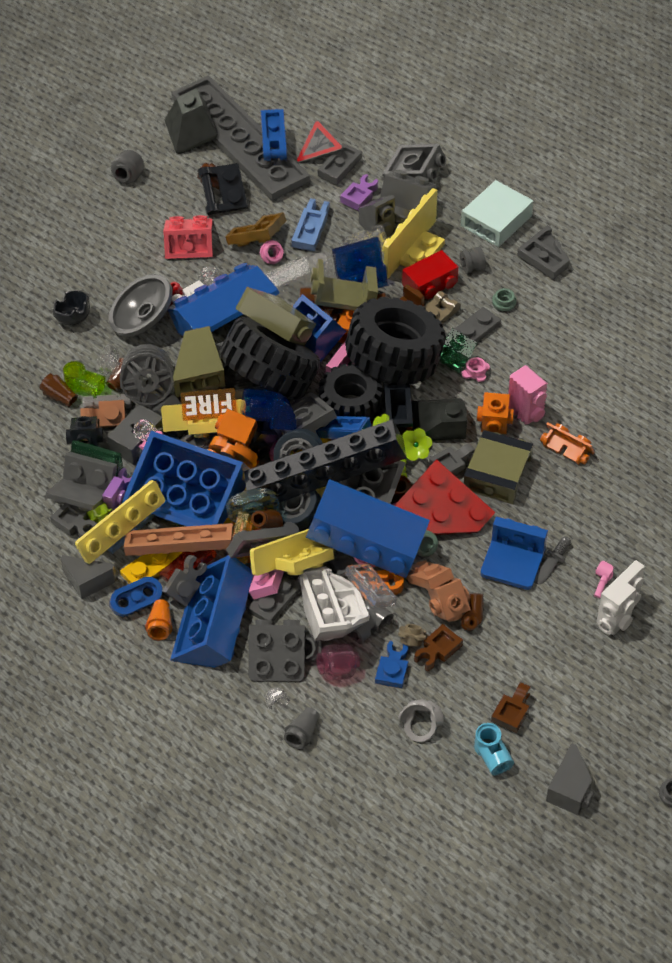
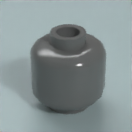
(127, 166)

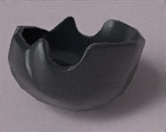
(73, 308)

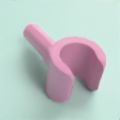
(605, 571)

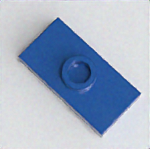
(343, 426)

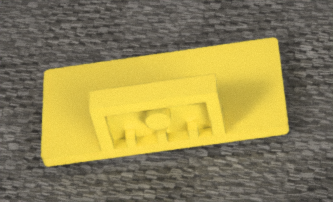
(411, 239)

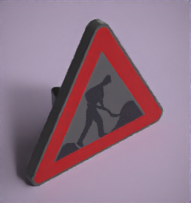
(318, 144)

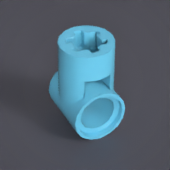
(495, 753)

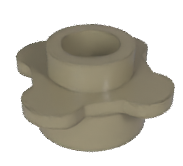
(412, 634)

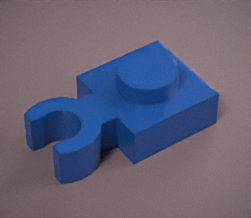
(392, 669)

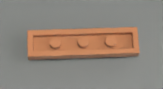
(178, 539)

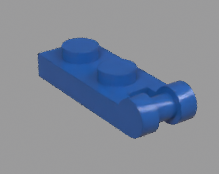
(273, 134)

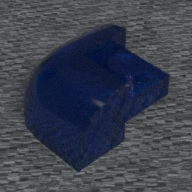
(270, 407)

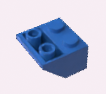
(326, 332)

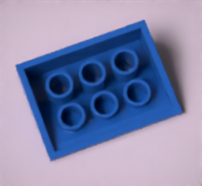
(190, 478)

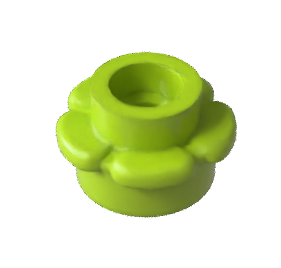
(99, 513)

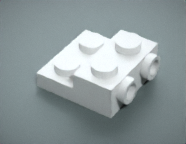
(620, 599)

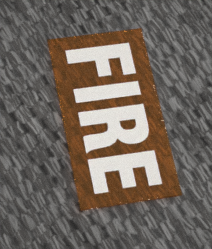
(207, 403)

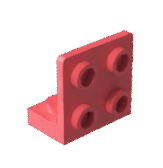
(188, 237)

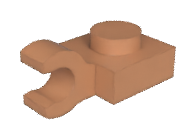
(109, 413)

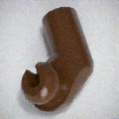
(474, 617)

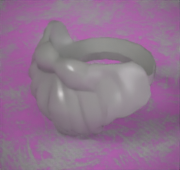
(408, 714)

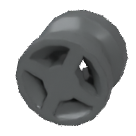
(473, 260)

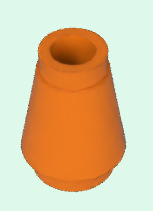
(159, 621)

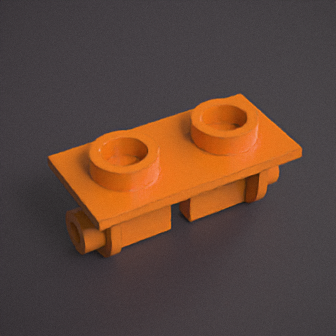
(576, 446)

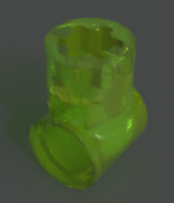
(83, 380)

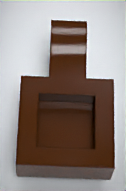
(512, 710)

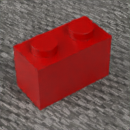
(431, 274)

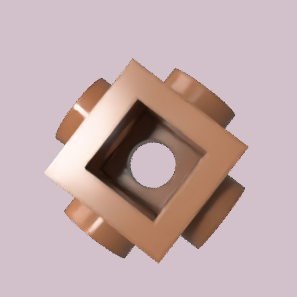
(449, 600)

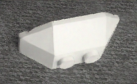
(331, 604)

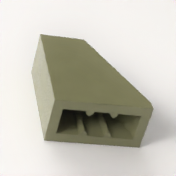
(276, 315)
(198, 363)

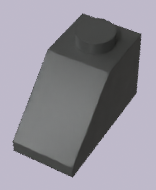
(571, 783)

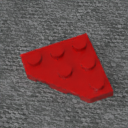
(445, 502)

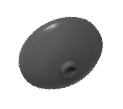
(140, 305)

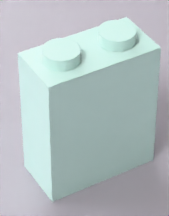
(496, 213)

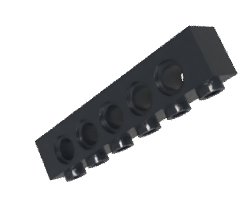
(331, 460)

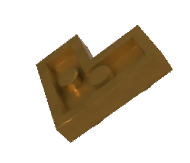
(261, 230)

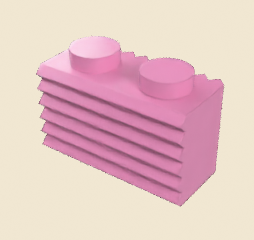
(527, 395)

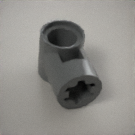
(377, 620)

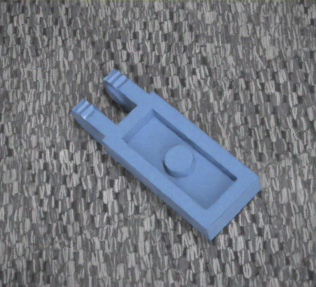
(310, 226)

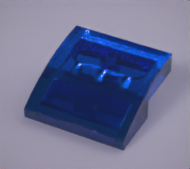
(353, 258)

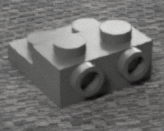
(417, 160)
(310, 414)

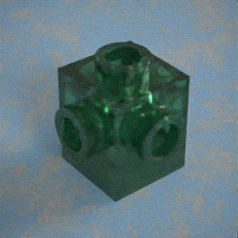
(457, 350)

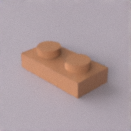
(429, 575)

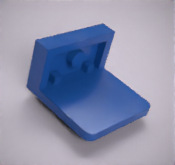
(514, 553)

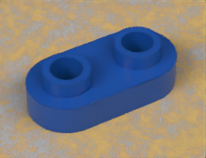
(134, 596)

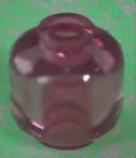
(337, 661)

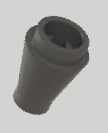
(300, 730)

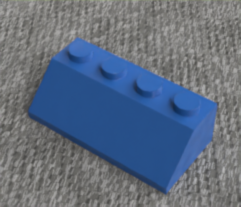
(216, 303)
(367, 528)
(214, 615)

